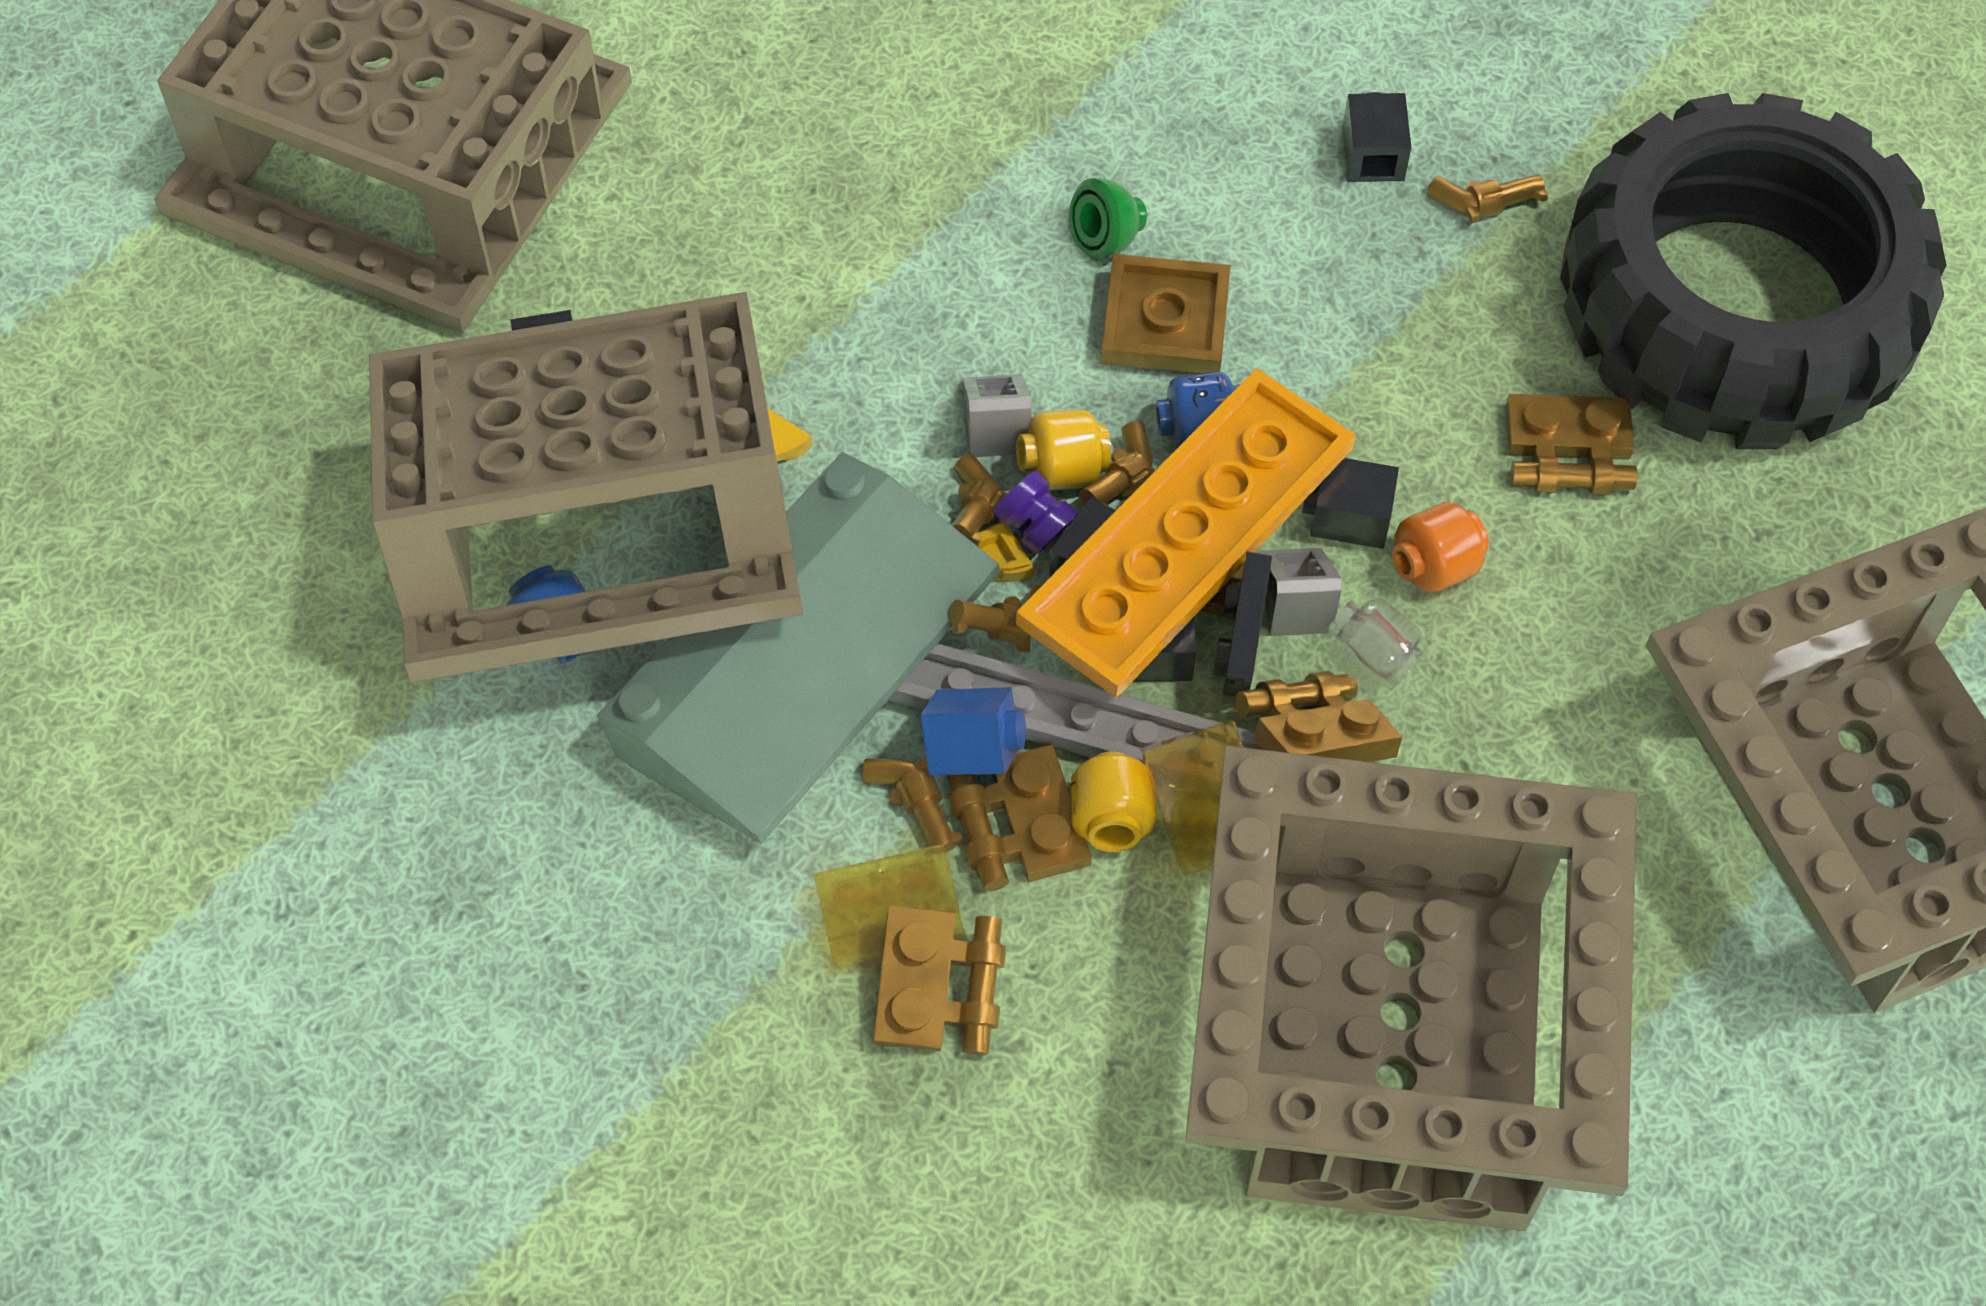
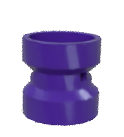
(1034, 512)

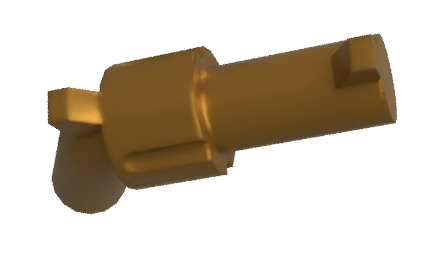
(1487, 197)
(1128, 469)
(979, 497)
(996, 620)
(917, 793)

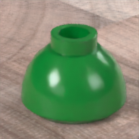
(1105, 216)

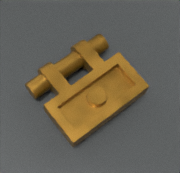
(1570, 428)
(1328, 728)
(1037, 814)
(916, 980)

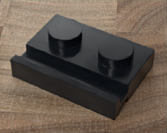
(1246, 602)

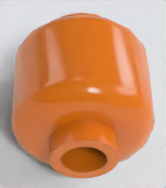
(1440, 547)

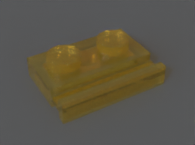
(1187, 790)
(858, 897)

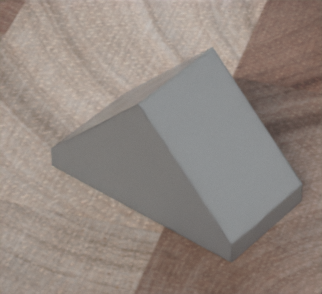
(996, 413)
(1301, 592)

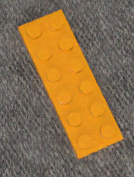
(1185, 532)

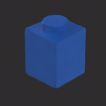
(972, 731)

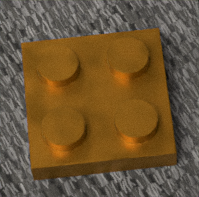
(1165, 314)

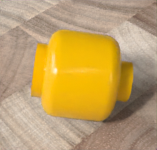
(1065, 448)
(1112, 801)

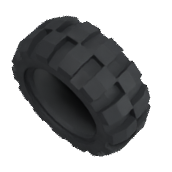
(1778, 173)

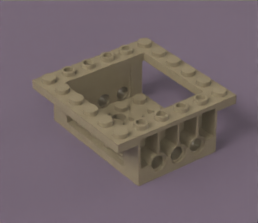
(478, 147)
(568, 424)
(1855, 652)
(1305, 893)

